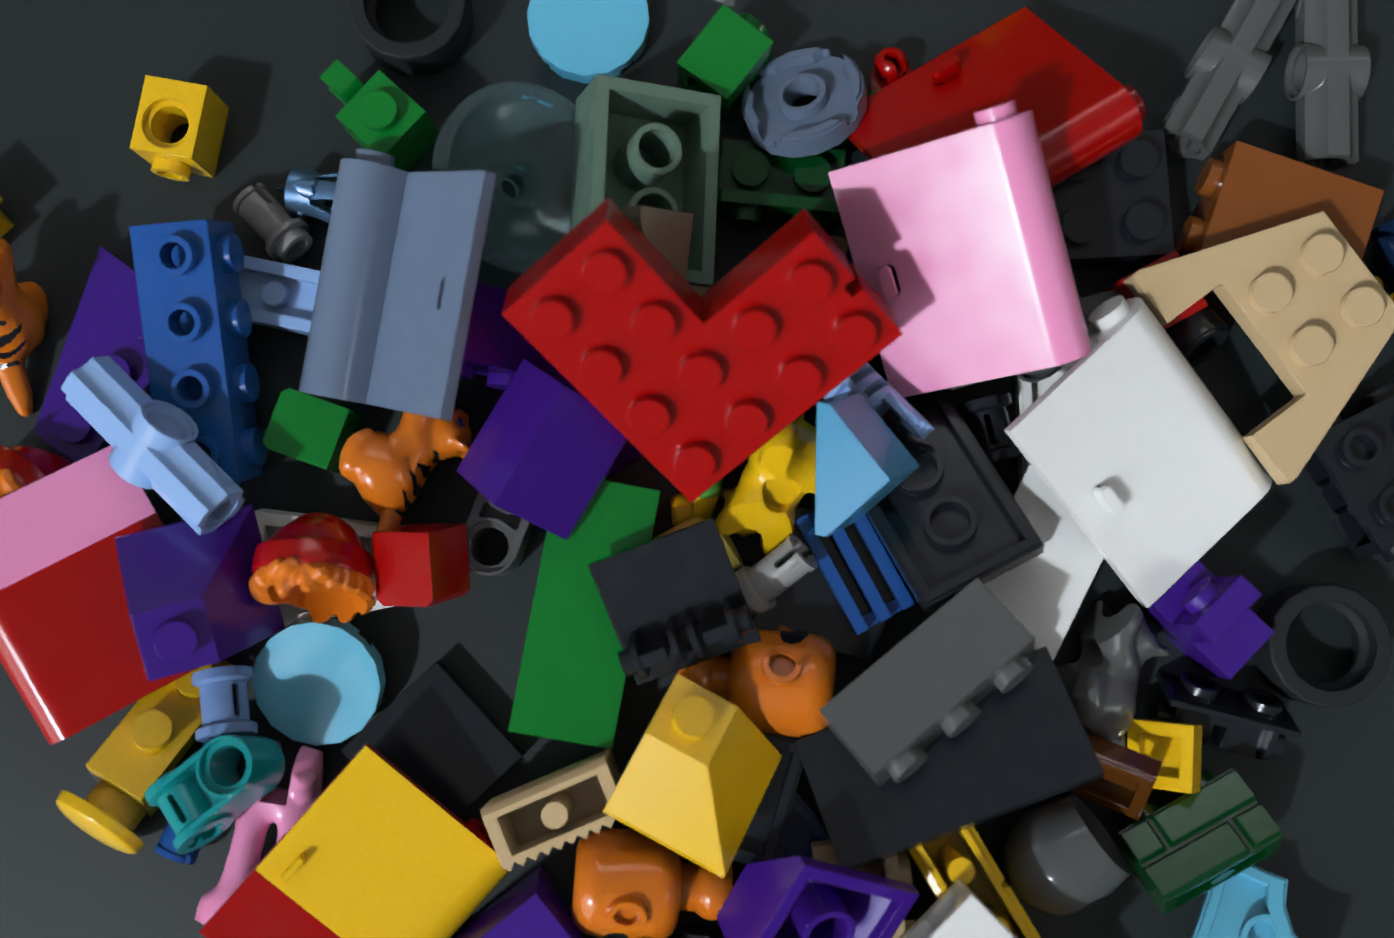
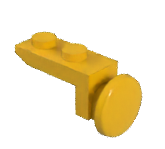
(131, 759)

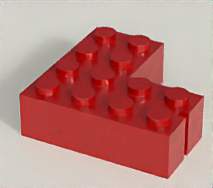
(692, 373)

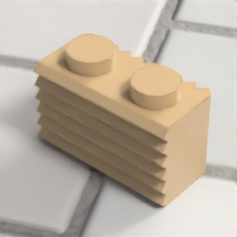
(551, 810)

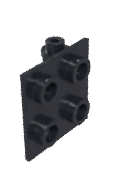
(674, 602)

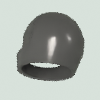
(1062, 857)

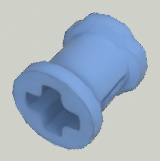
(224, 702)

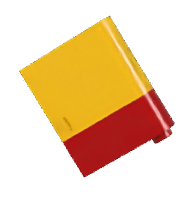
(365, 864)

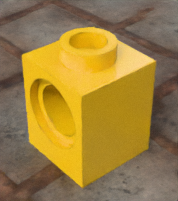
(161, 110)

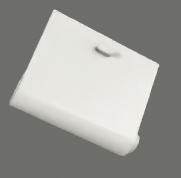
(1150, 441)

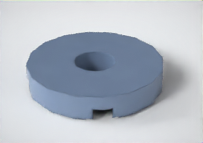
(812, 127)

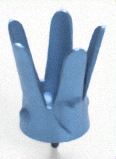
(307, 193)

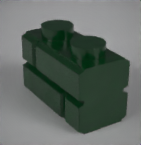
(1198, 840)

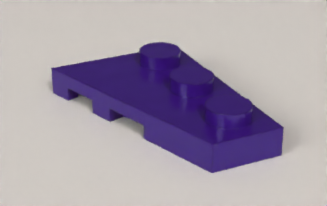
(103, 326)

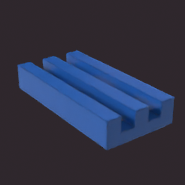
(880, 610)

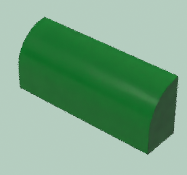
(570, 659)

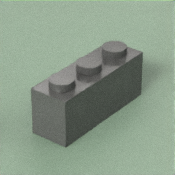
(930, 683)

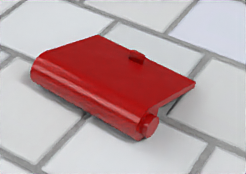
(1073, 100)

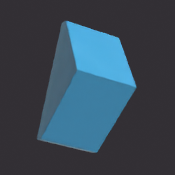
(855, 461)

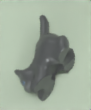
(1109, 664)

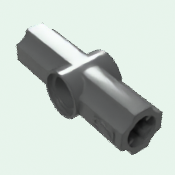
(1223, 75)
(1326, 80)

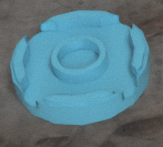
(588, 35)
(318, 681)

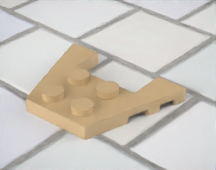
(1305, 310)

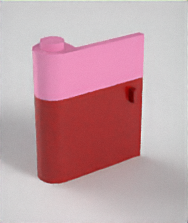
(65, 597)

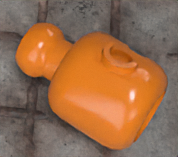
(774, 680)
(638, 887)

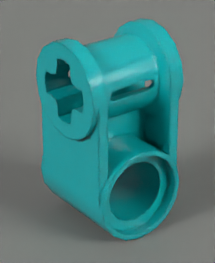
(206, 792)

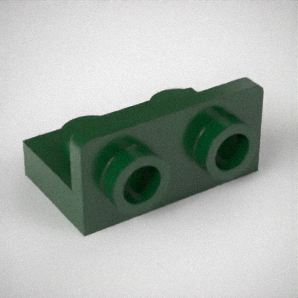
(775, 188)

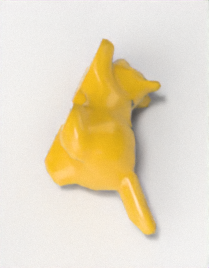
(772, 487)

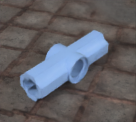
(153, 444)

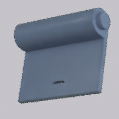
(397, 285)

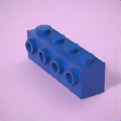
(199, 334)

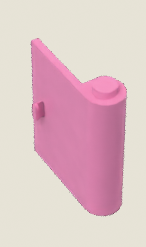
(972, 254)

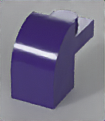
(1211, 620)

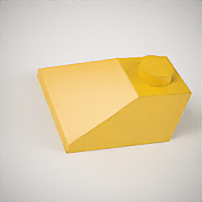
(696, 777)

